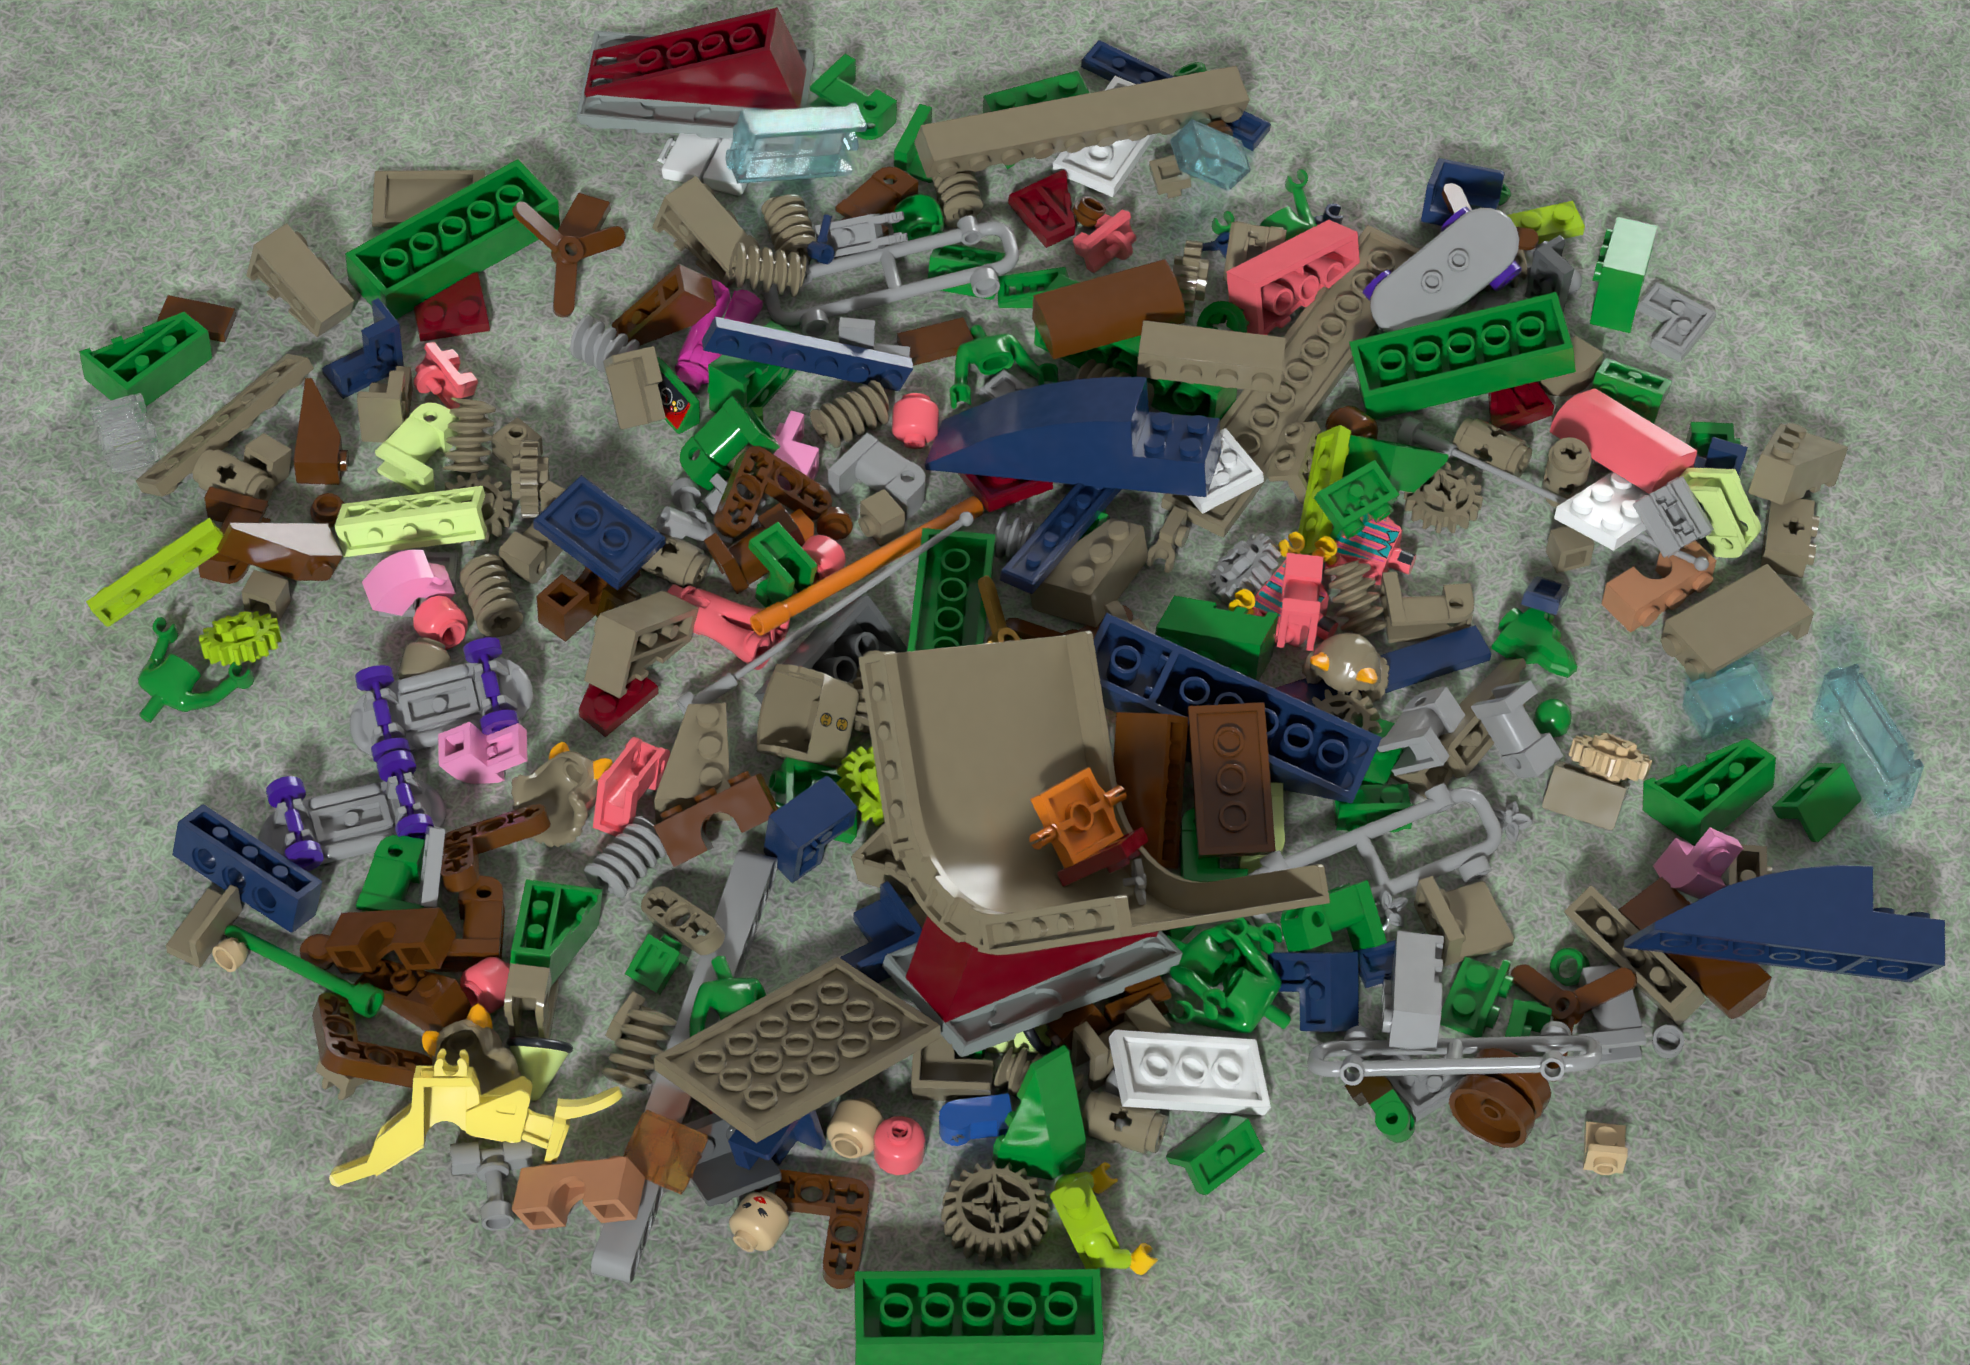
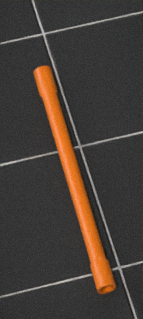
(781, 612)

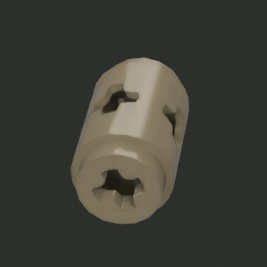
(1505, 449)
(1564, 472)
(230, 474)
(679, 563)
(1142, 1135)

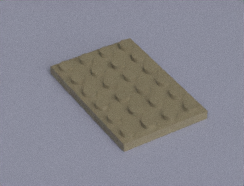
(796, 1049)

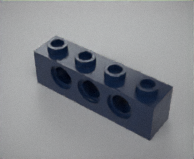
(238, 859)

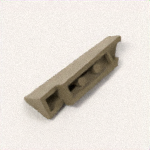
(1470, 738)

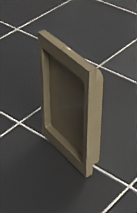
(407, 193)

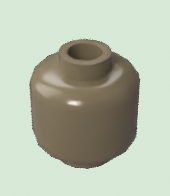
(423, 657)

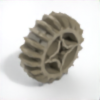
(1024, 1206)

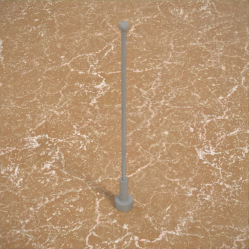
(1412, 432)
(729, 681)

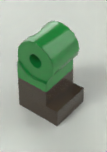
(1391, 1112)

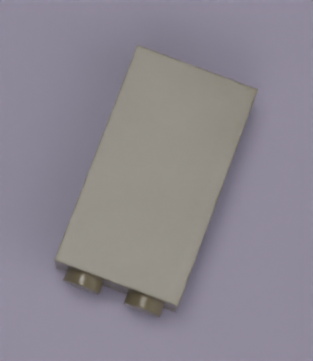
(1735, 623)

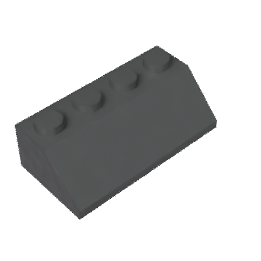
(842, 639)

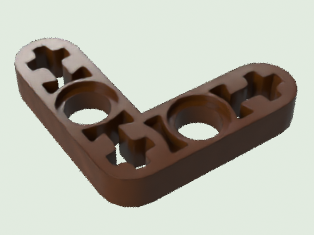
(766, 481)
(464, 844)
(347, 1056)
(840, 1215)

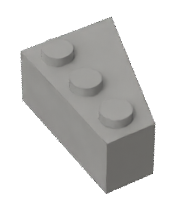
(1414, 994)

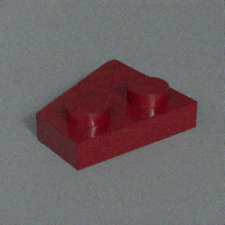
(1046, 208)
(453, 311)
(1519, 406)
(608, 712)
(1111, 857)

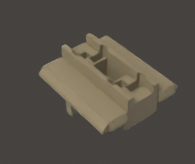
(1250, 241)

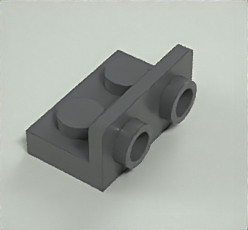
(1550, 271)

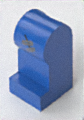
(974, 1118)

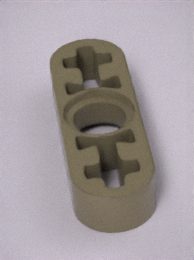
(688, 931)

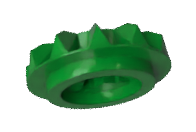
(1221, 311)

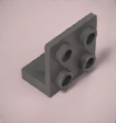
(717, 1174)

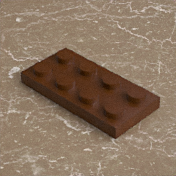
(1231, 780)

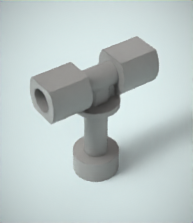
(690, 520)
(492, 1166)

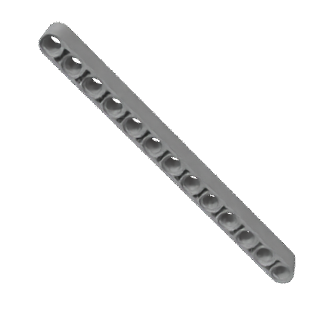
(738, 915)

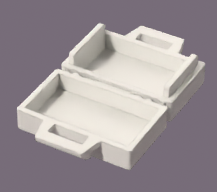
(700, 158)

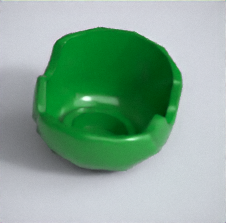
(921, 217)

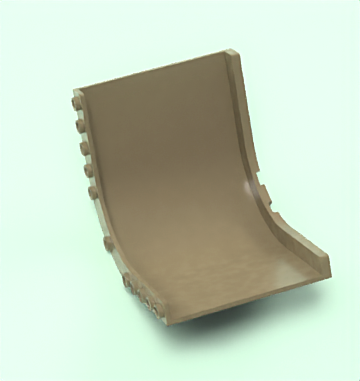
(962, 752)

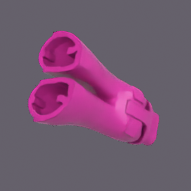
(692, 360)

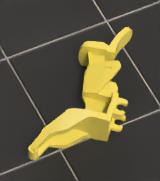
(455, 1096)

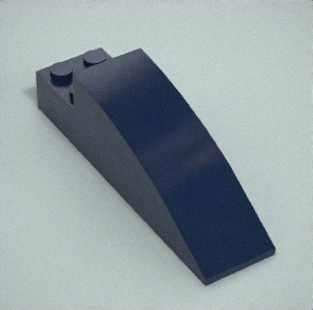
(1082, 434)
(1306, 745)
(1805, 922)

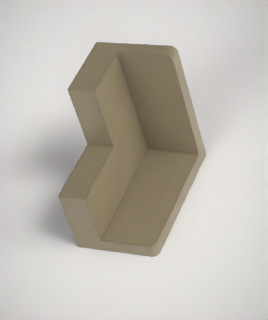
(634, 387)
(385, 405)
(944, 1078)

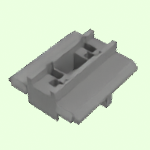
(1673, 517)

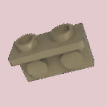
(1294, 456)

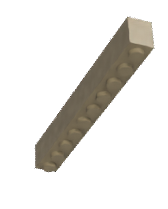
(1080, 122)

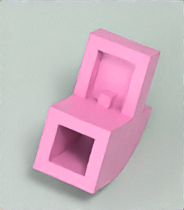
(792, 451)
(402, 579)
(481, 757)
(1699, 867)

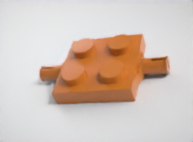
(1077, 817)

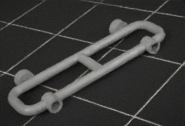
(982, 278)
(1470, 861)
(1360, 1044)

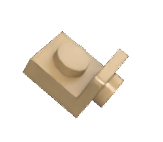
(1604, 1148)

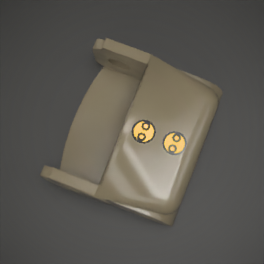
(806, 716)

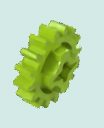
(240, 638)
(862, 786)

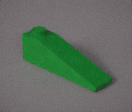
(1047, 1125)

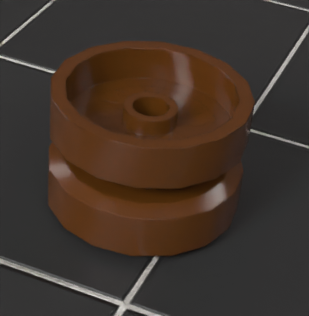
(1500, 1105)

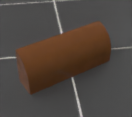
(1107, 308)
(1151, 770)
(1728, 984)

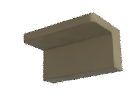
(1584, 796)
(205, 926)

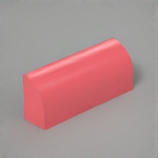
(1623, 440)

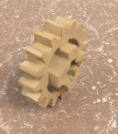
(1610, 758)

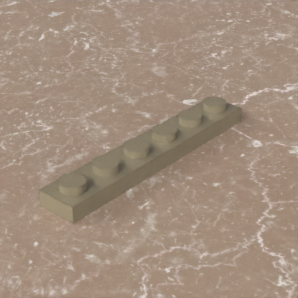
(225, 424)

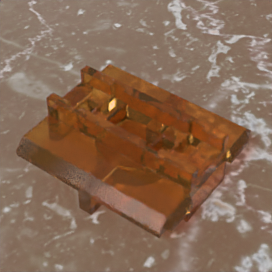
(665, 1151)

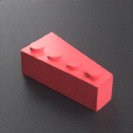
(1291, 275)

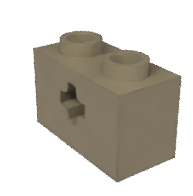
(1788, 537)

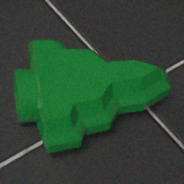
(1535, 640)

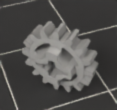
(1245, 567)

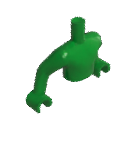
(1285, 217)
(991, 356)
(173, 679)
(1207, 964)
(1246, 993)
(724, 995)

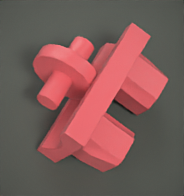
(1109, 240)
(440, 375)

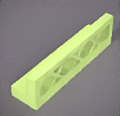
(412, 522)

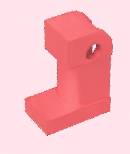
(1301, 596)
(625, 782)

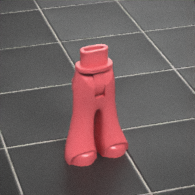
(729, 623)

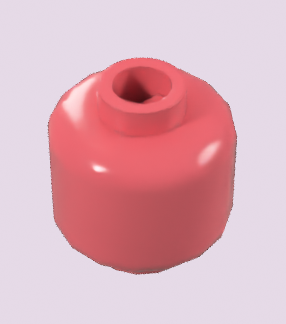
(915, 420)
(826, 554)
(441, 621)
(486, 983)
(899, 1145)

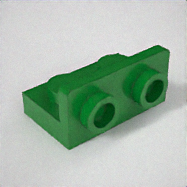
(959, 258)
(1632, 387)
(1357, 500)
(1372, 804)
(1474, 997)

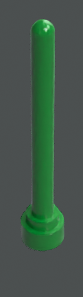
(364, 998)

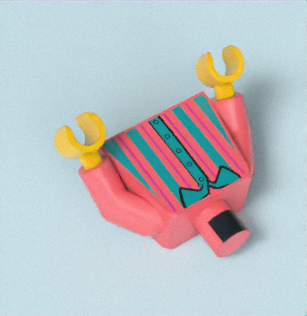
(1374, 545)
(1269, 599)

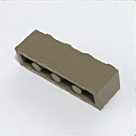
(1211, 357)
(1656, 974)

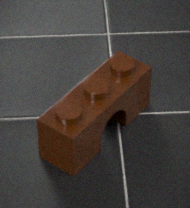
(570, 605)
(685, 831)
(416, 935)

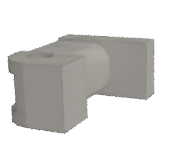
(879, 469)
(1419, 728)
(1515, 731)
(1616, 1022)

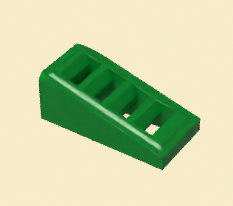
(1032, 279)

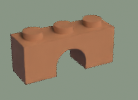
(1640, 600)
(549, 1191)

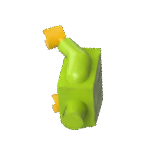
(1089, 1226)

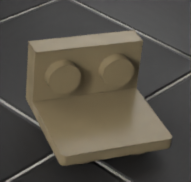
(1465, 919)

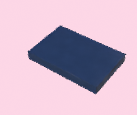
(599, 532)

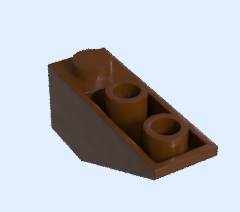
(419, 995)

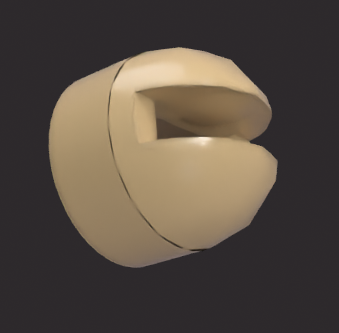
(230, 954)

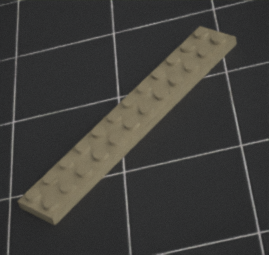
(1313, 364)

